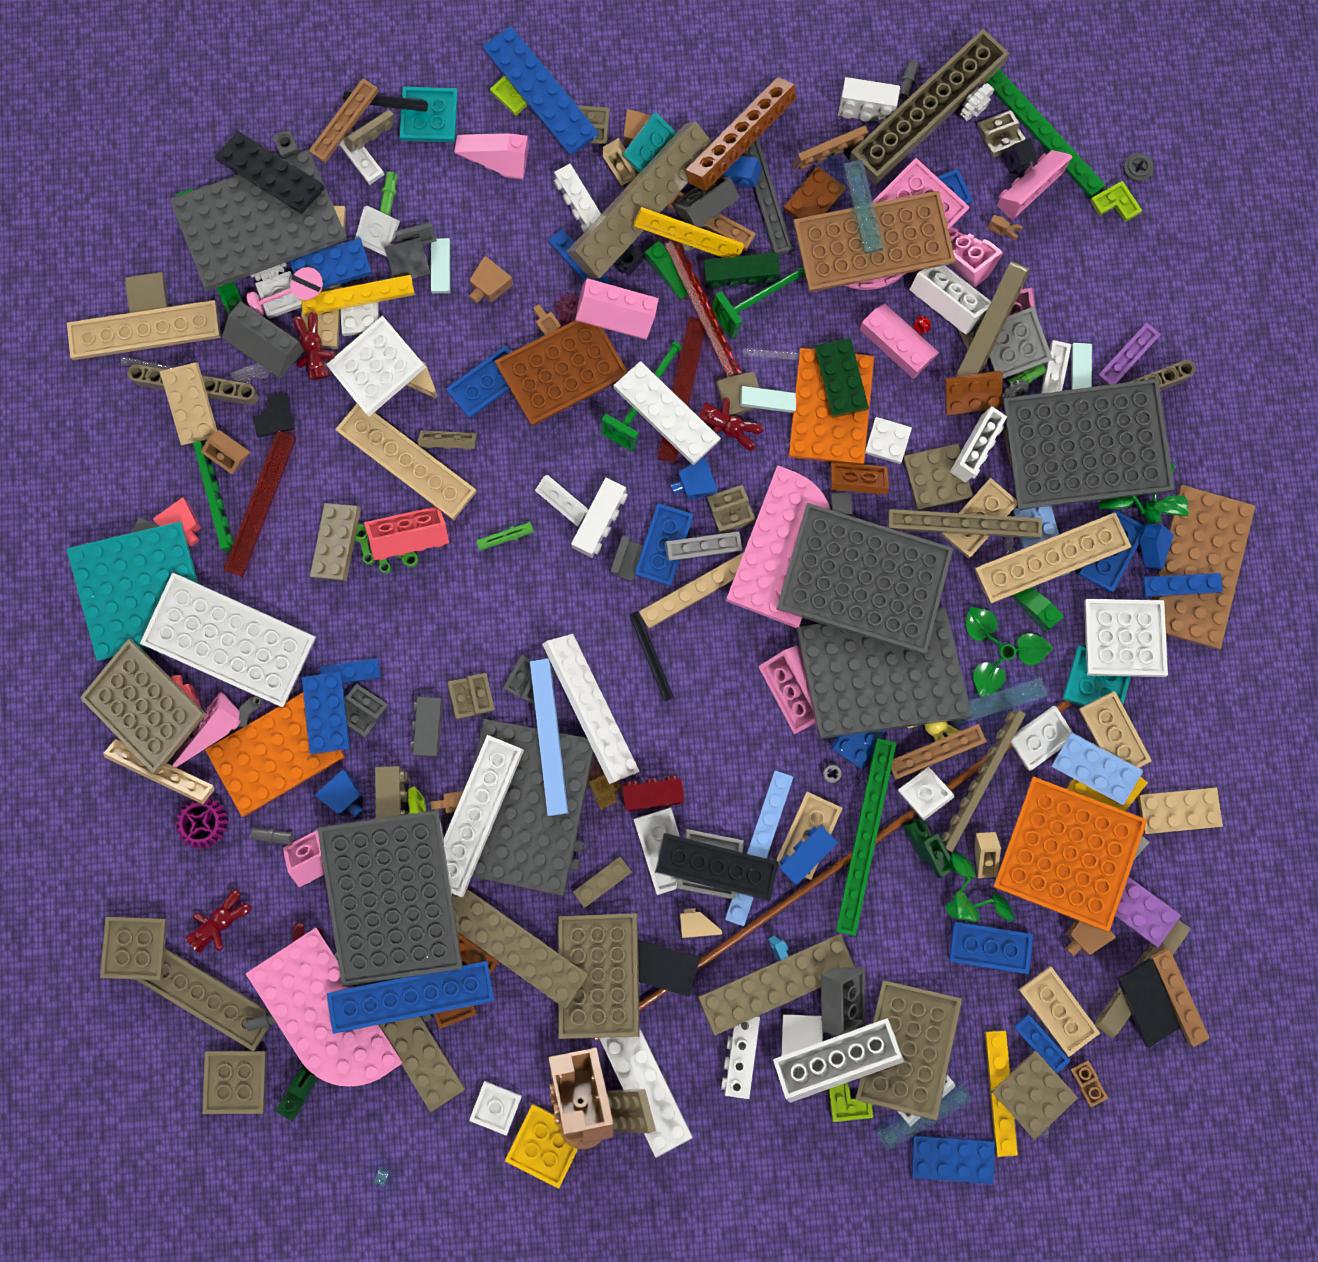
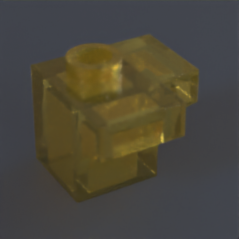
(603, 791)

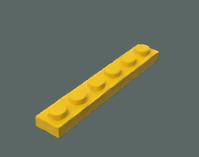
(687, 234)
(359, 295)
(998, 1070)

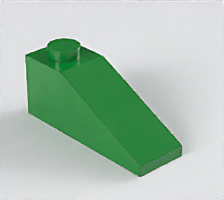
(662, 263)
(1038, 608)

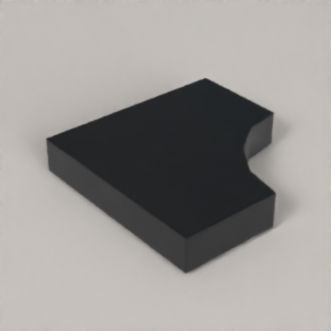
(275, 417)

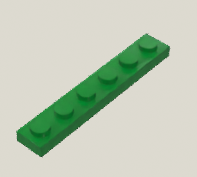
(216, 504)

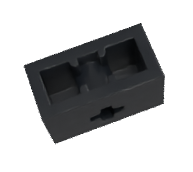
(1020, 156)

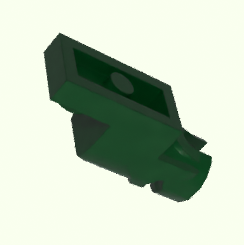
(929, 847)
(297, 1094)

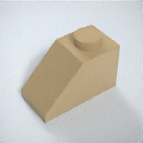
(620, 167)
(423, 383)
(987, 854)
(696, 924)

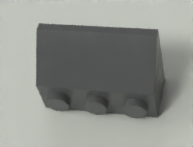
(700, 205)
(843, 1000)

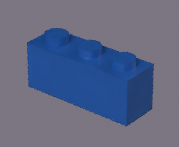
(807, 854)

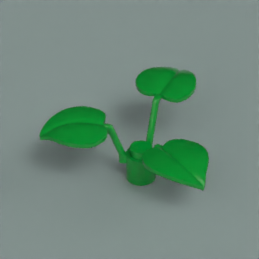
(1170, 505)
(1030, 646)
(961, 905)

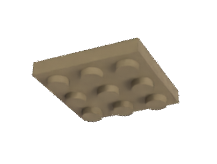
(931, 478)
(133, 948)
(234, 1082)
(1034, 1094)

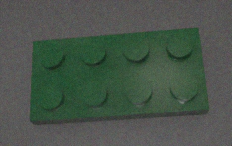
(841, 377)

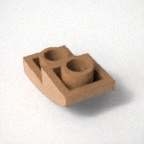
(1088, 1084)

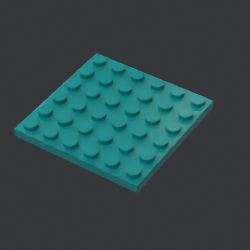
(124, 581)

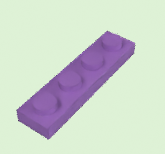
(1129, 355)

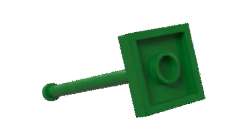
(728, 315)
(620, 432)

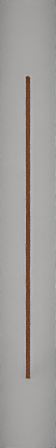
(817, 880)

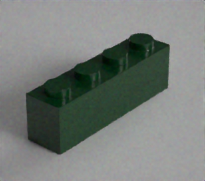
(741, 270)

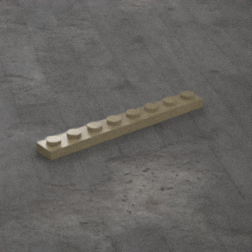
(965, 523)
(985, 774)

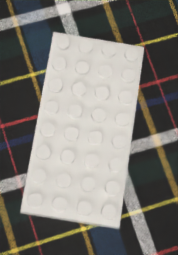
(228, 640)

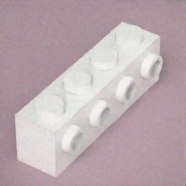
(576, 196)
(978, 444)
(599, 517)
(741, 1059)

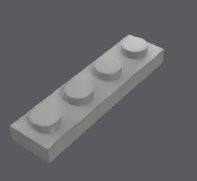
(703, 546)

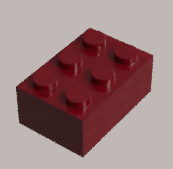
(653, 793)

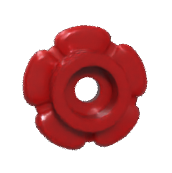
(922, 324)

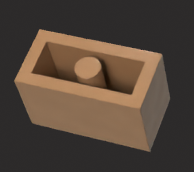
(225, 452)

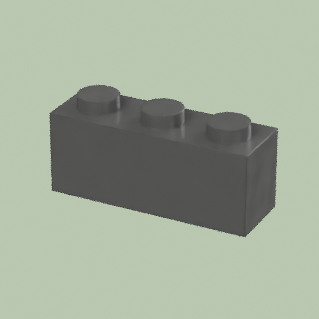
(427, 727)

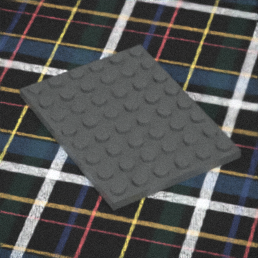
(244, 230)
(1088, 444)
(865, 579)
(878, 687)
(524, 842)
(390, 897)

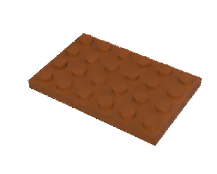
(560, 370)

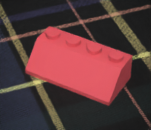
(406, 533)

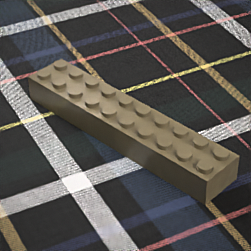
(929, 106)
(651, 190)

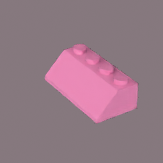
(1035, 181)
(616, 309)
(898, 340)
(789, 686)

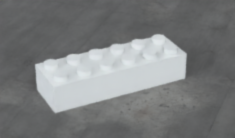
(838, 1060)

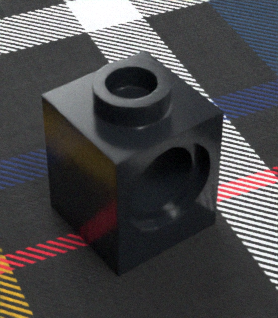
(632, 253)

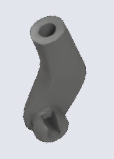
(247, 708)

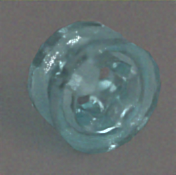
(381, 1177)

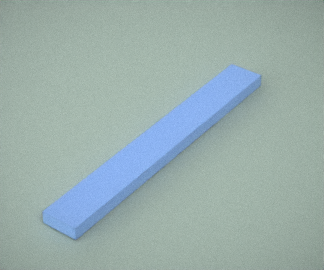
(549, 737)

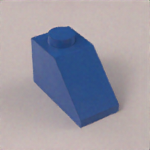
(1155, 545)

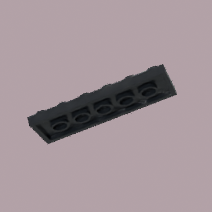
(269, 172)
(716, 867)

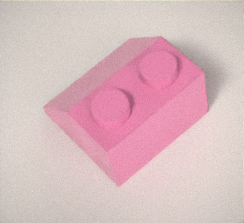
(304, 859)

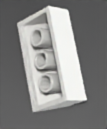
(951, 297)

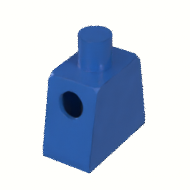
(695, 481)
(341, 795)

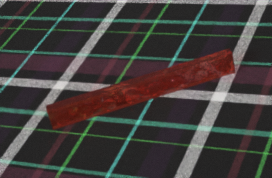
(703, 309)
(685, 377)
(260, 504)

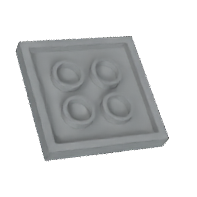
(1020, 344)
(716, 840)

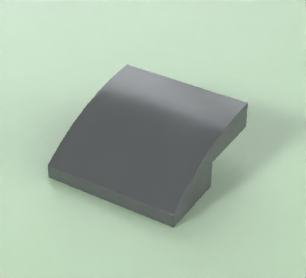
(520, 680)
(363, 710)

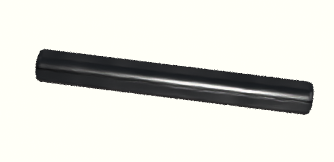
(395, 102)
(651, 656)

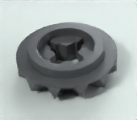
(1146, 167)
(1017, 389)

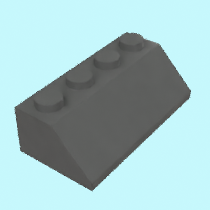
(261, 340)

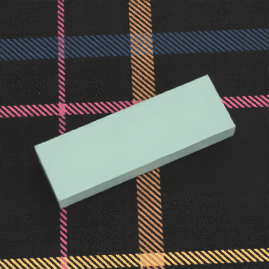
(440, 266)
(1081, 366)
(767, 399)

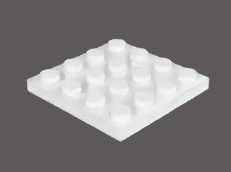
(376, 366)
(1125, 638)

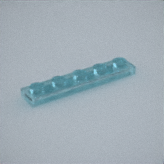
(863, 206)
(1005, 699)
(900, 1131)

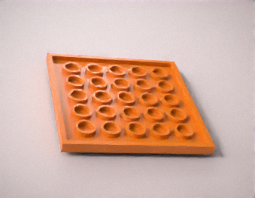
(1070, 854)

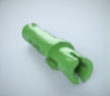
(388, 193)
(505, 536)

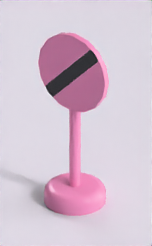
(304, 285)

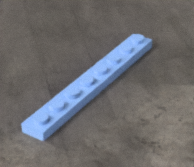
(762, 838)

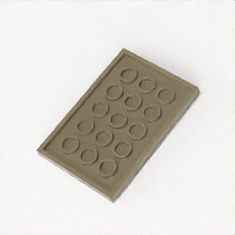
(143, 706)
(610, 995)
(925, 1034)

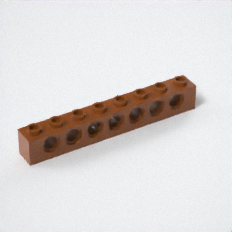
(741, 133)

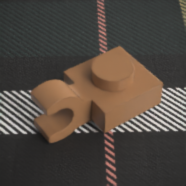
(1002, 227)
(547, 322)
(450, 802)

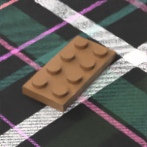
(835, 146)

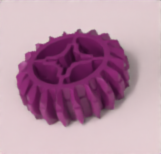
(196, 828)

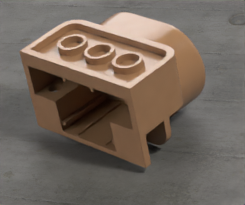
(580, 1099)

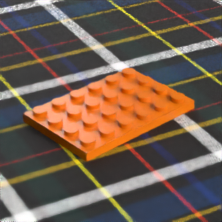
(813, 430)
(268, 757)

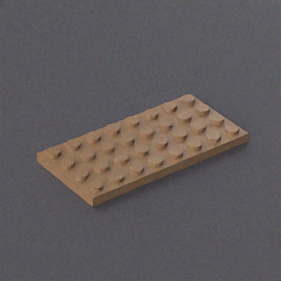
(911, 233)
(1205, 543)

